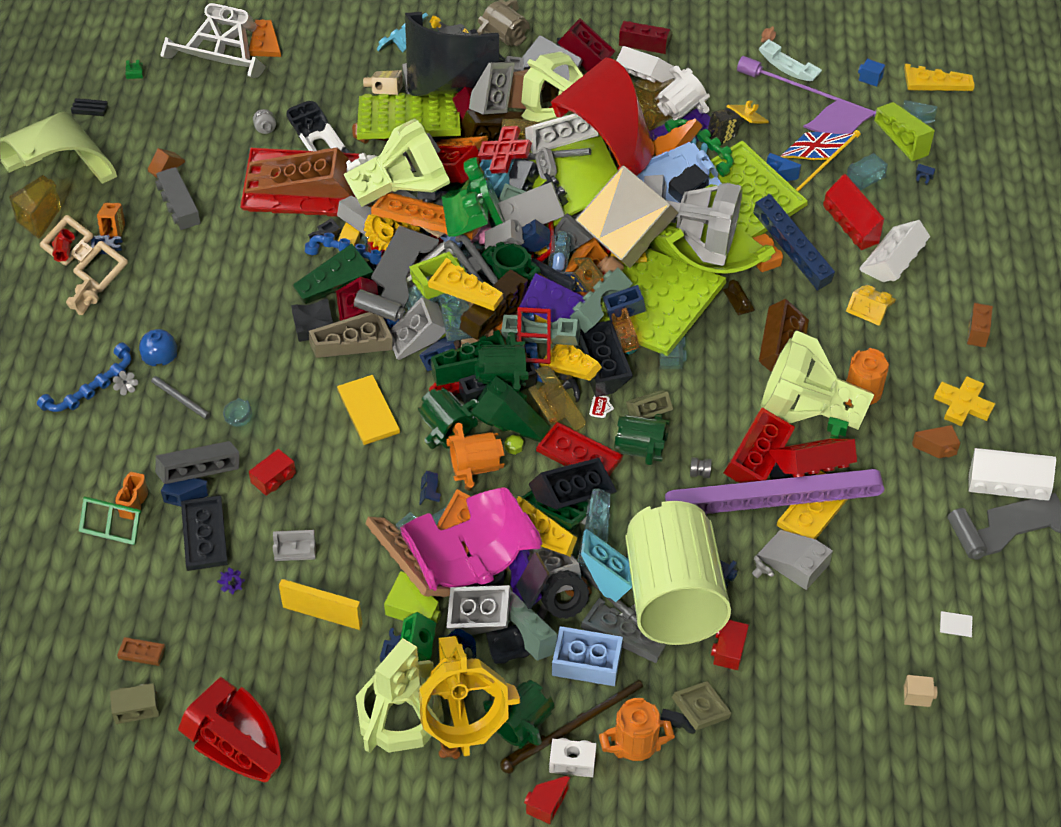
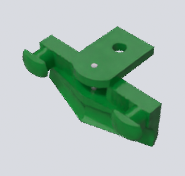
(469, 206)

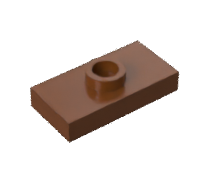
(141, 651)

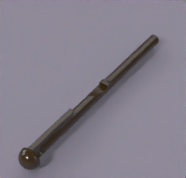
(530, 749)

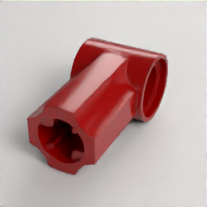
(62, 245)

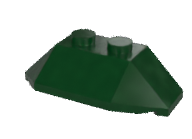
(567, 517)

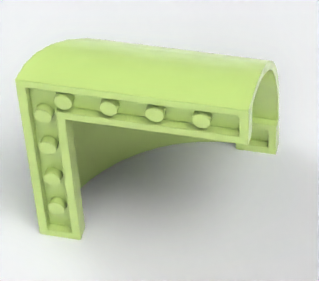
(50, 136)

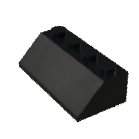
(604, 346)
(571, 484)

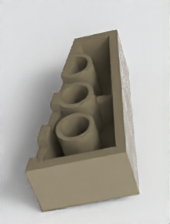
(351, 336)

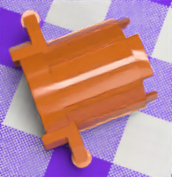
(868, 371)
(474, 454)
(636, 731)

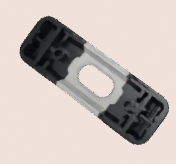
(312, 124)

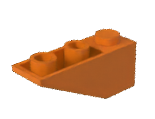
(677, 137)

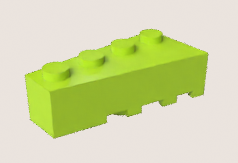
(905, 130)

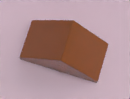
(163, 161)

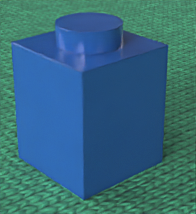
(871, 72)

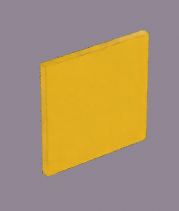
(748, 113)

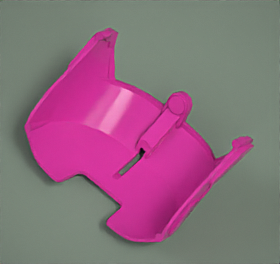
(491, 534)

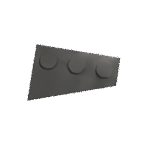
(577, 234)

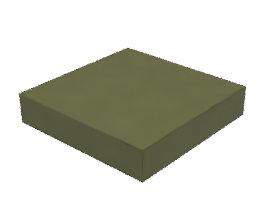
(701, 705)

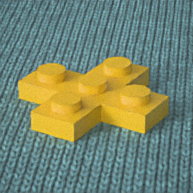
(964, 401)

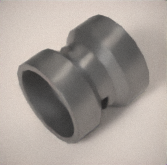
(700, 467)

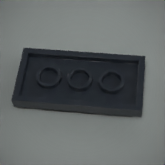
(204, 533)

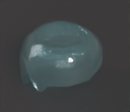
(238, 413)

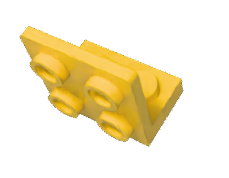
(869, 304)

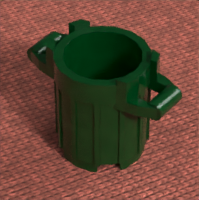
(510, 257)
(503, 361)
(442, 413)
(641, 437)
(525, 716)

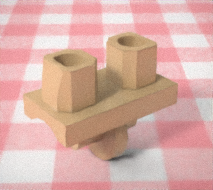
(84, 296)

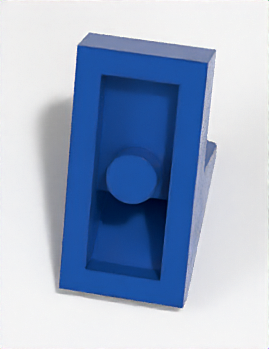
(785, 168)

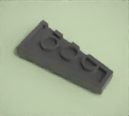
(608, 621)

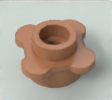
(768, 34)

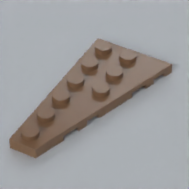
(394, 543)

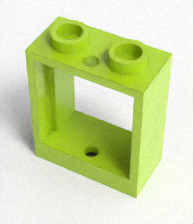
(427, 268)

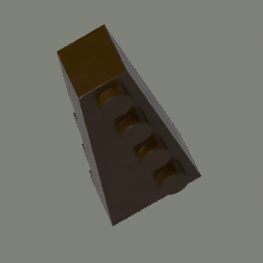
(489, 125)
(480, 320)

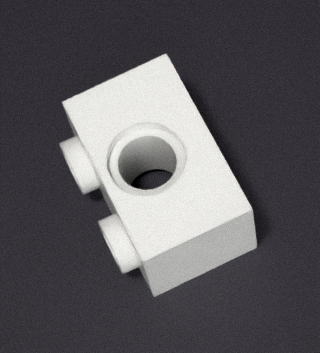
(563, 764)

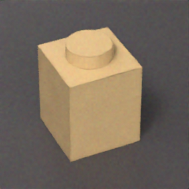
(919, 691)

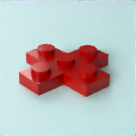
(505, 149)

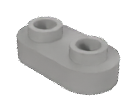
(545, 162)

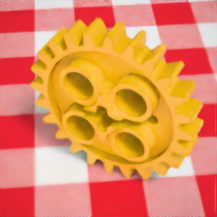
(381, 230)

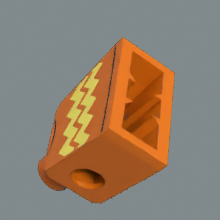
(111, 216)

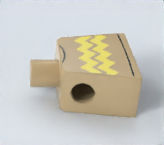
(385, 82)

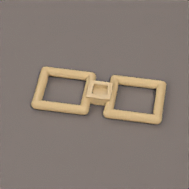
(85, 253)

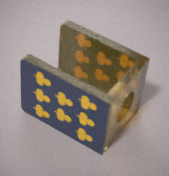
(587, 268)

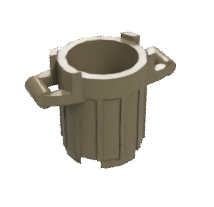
(505, 21)

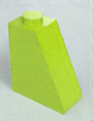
(406, 600)

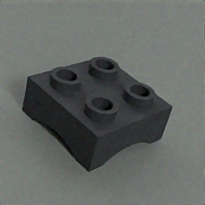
(310, 317)

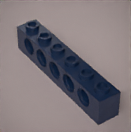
(793, 242)

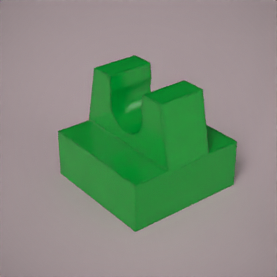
(134, 70)
(837, 427)

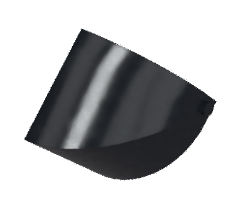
(445, 61)

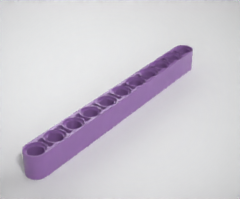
(782, 491)

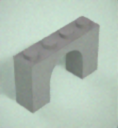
(355, 215)

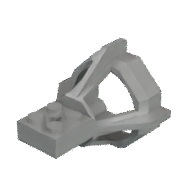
(721, 220)

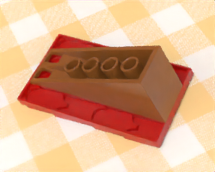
(296, 181)

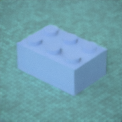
(587, 656)

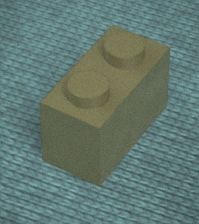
(650, 404)
(134, 703)

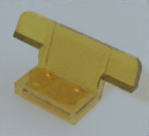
(555, 400)

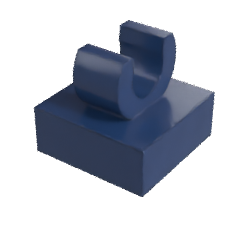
(926, 172)

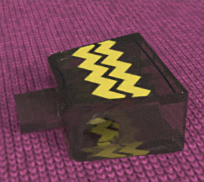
(724, 124)

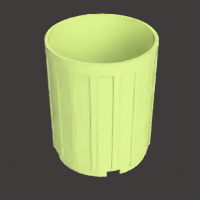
(676, 574)

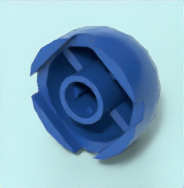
(158, 347)

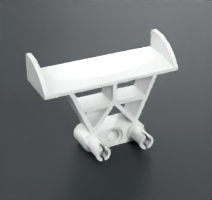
(218, 14)

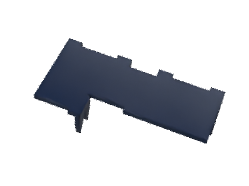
(432, 480)

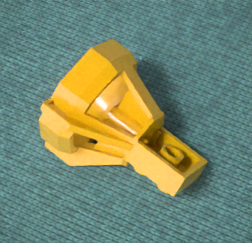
(453, 681)

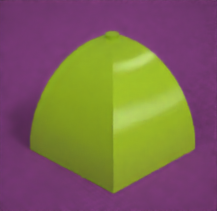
(742, 255)

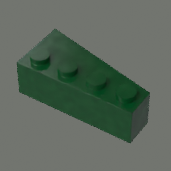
(332, 275)
(459, 363)

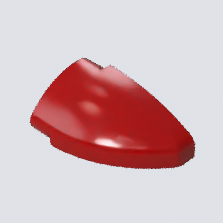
(233, 731)

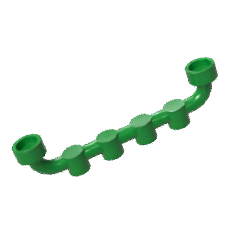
(713, 144)

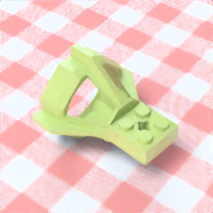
(533, 80)
(392, 170)
(819, 393)
(395, 682)

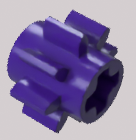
(227, 576)

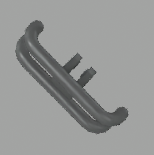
(474, 264)

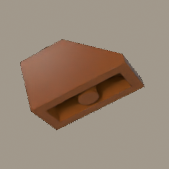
(937, 442)

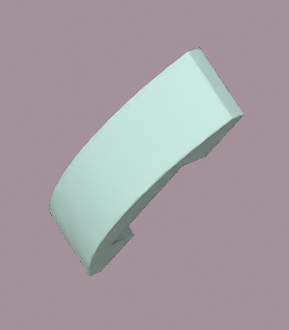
(786, 64)

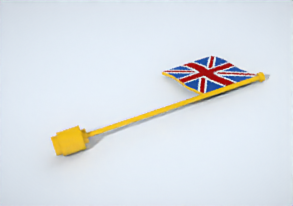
(818, 147)

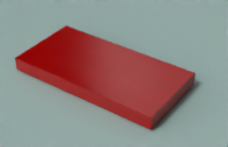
(571, 447)

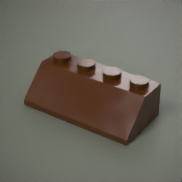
(780, 326)

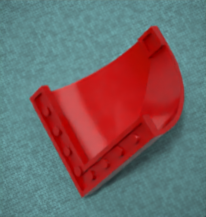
(611, 106)

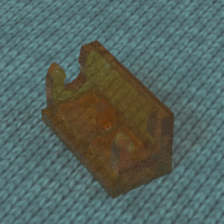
(625, 331)

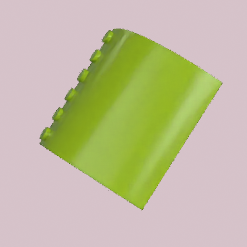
(581, 175)

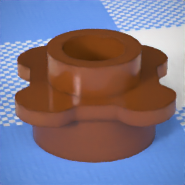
(445, 752)

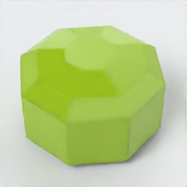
(514, 444)

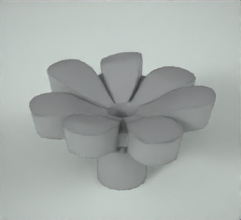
(125, 382)
(761, 568)

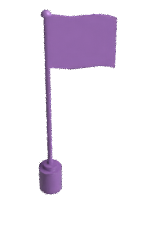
(837, 118)

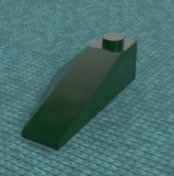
(507, 409)

